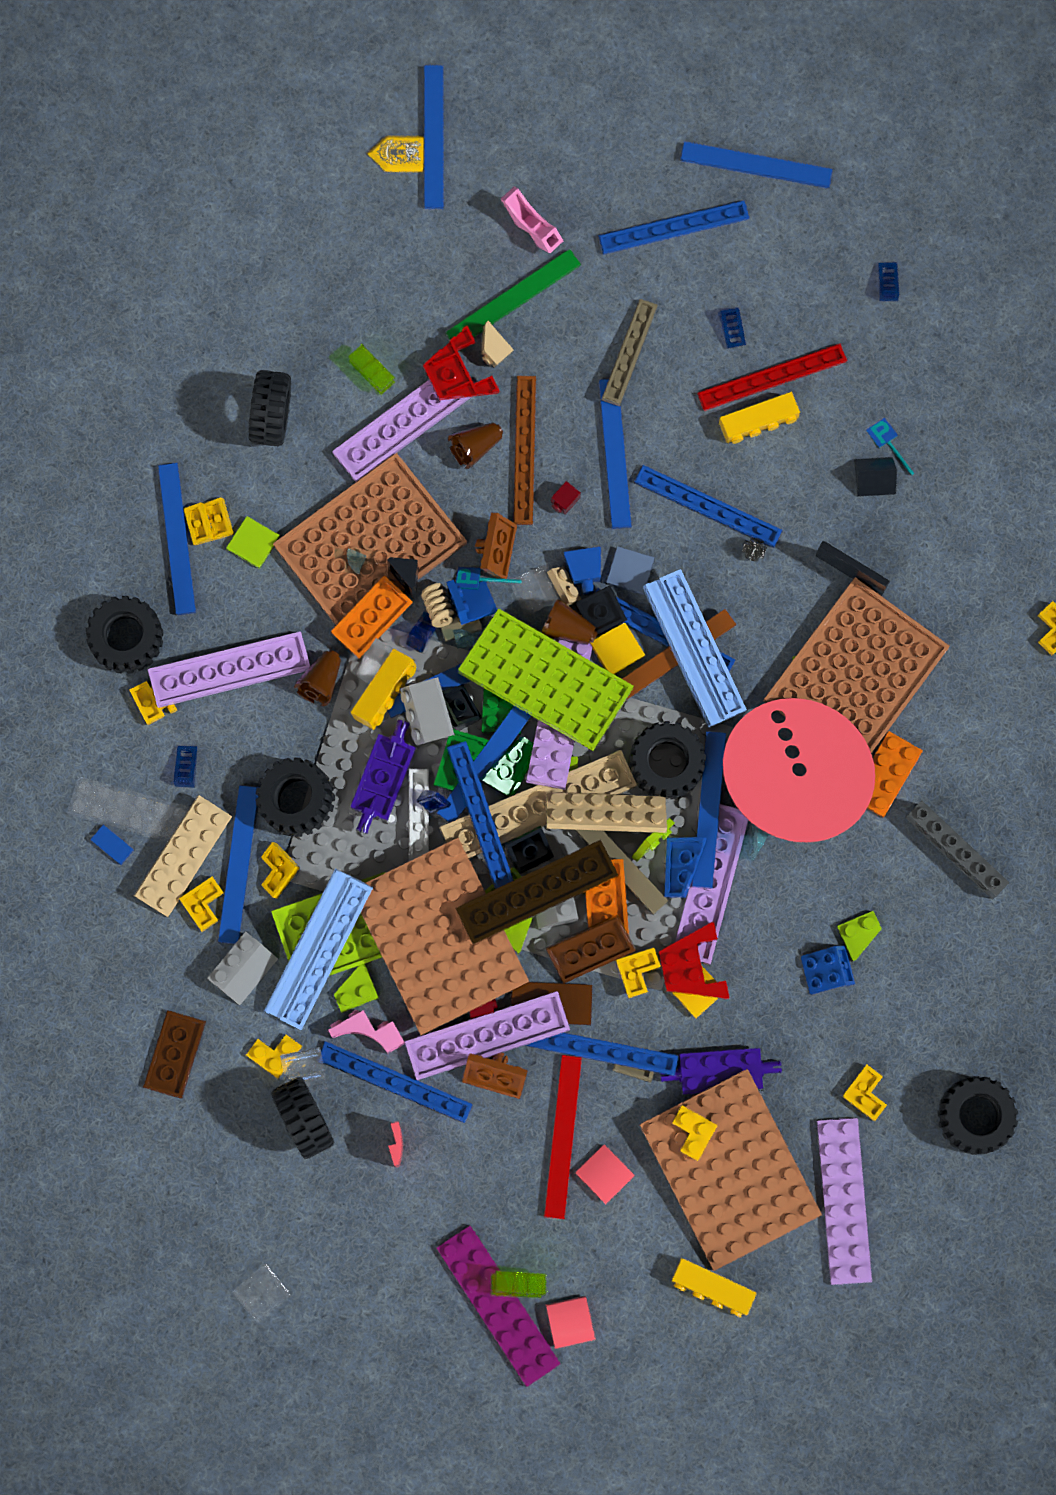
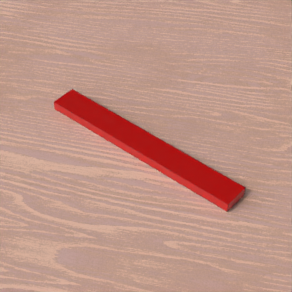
(772, 377)
(563, 1137)

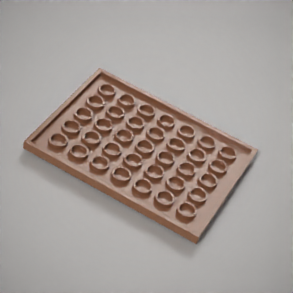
(377, 516)
(862, 662)
(426, 943)
(746, 1178)

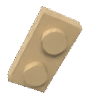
(564, 585)

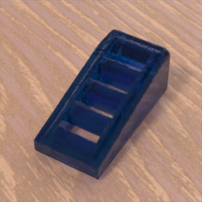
(888, 293)
(736, 312)
(417, 641)
(185, 782)
(432, 801)

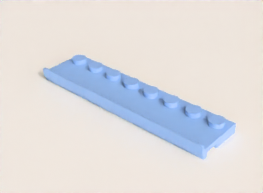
(694, 648)
(318, 948)

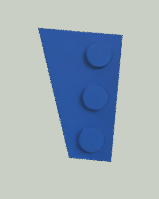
(681, 864)

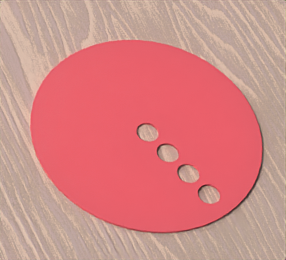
(791, 806)

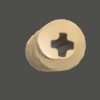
(437, 605)

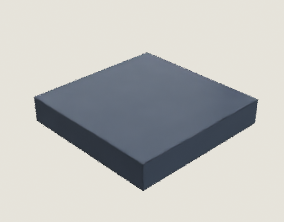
(630, 570)

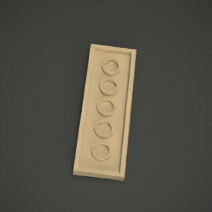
(606, 812)
(182, 856)

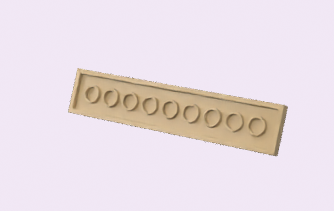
(528, 809)

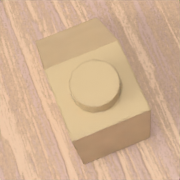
(494, 346)

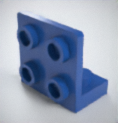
(471, 603)
(827, 969)

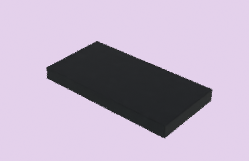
(852, 567)

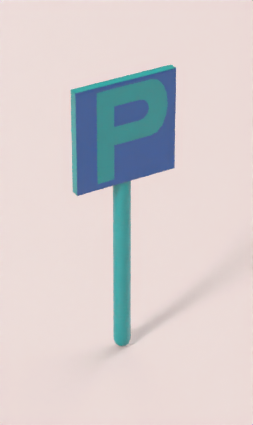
(884, 433)
(469, 578)

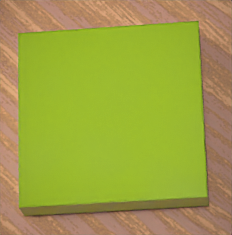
(253, 542)

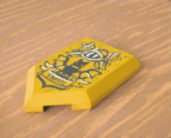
(399, 153)

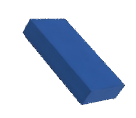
(112, 844)

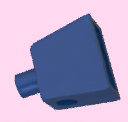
(584, 567)

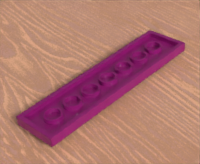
(502, 1314)

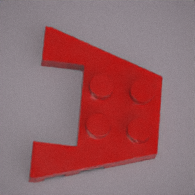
(450, 375)
(683, 966)

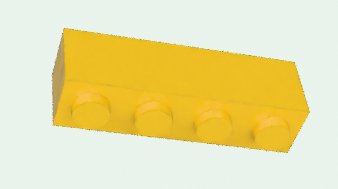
(759, 417)
(383, 689)
(713, 1286)

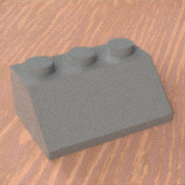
(426, 711)
(558, 915)
(242, 968)

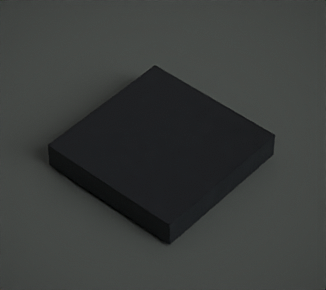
(602, 609)

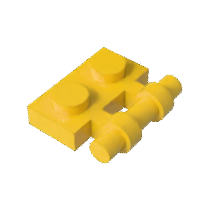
(147, 704)

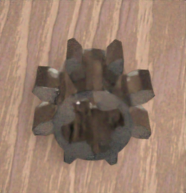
(754, 549)

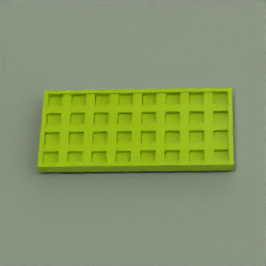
(545, 679)

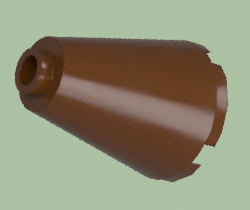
(473, 443)
(568, 625)
(320, 678)

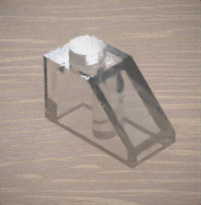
(373, 660)

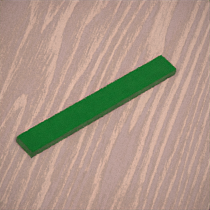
(518, 294)

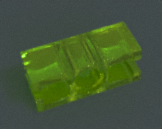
(371, 369)
(518, 1284)

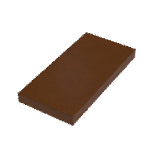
(590, 949)
(574, 998)
(174, 1054)

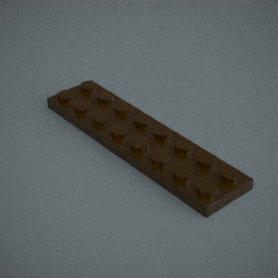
(536, 892)

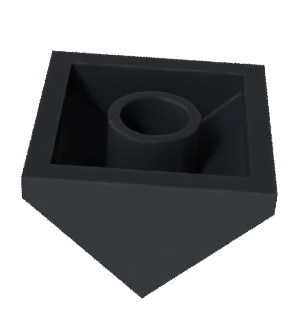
(875, 476)
(406, 573)
(460, 707)
(529, 850)

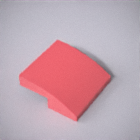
(397, 1149)
(604, 1174)
(570, 1322)

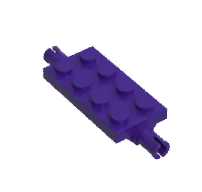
(383, 777)
(706, 1069)

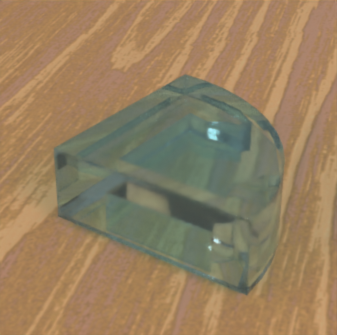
(355, 560)
(463, 638)

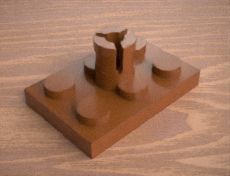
(497, 546)
(495, 1075)

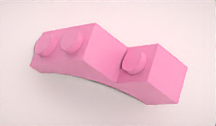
(526, 218)
(358, 1023)

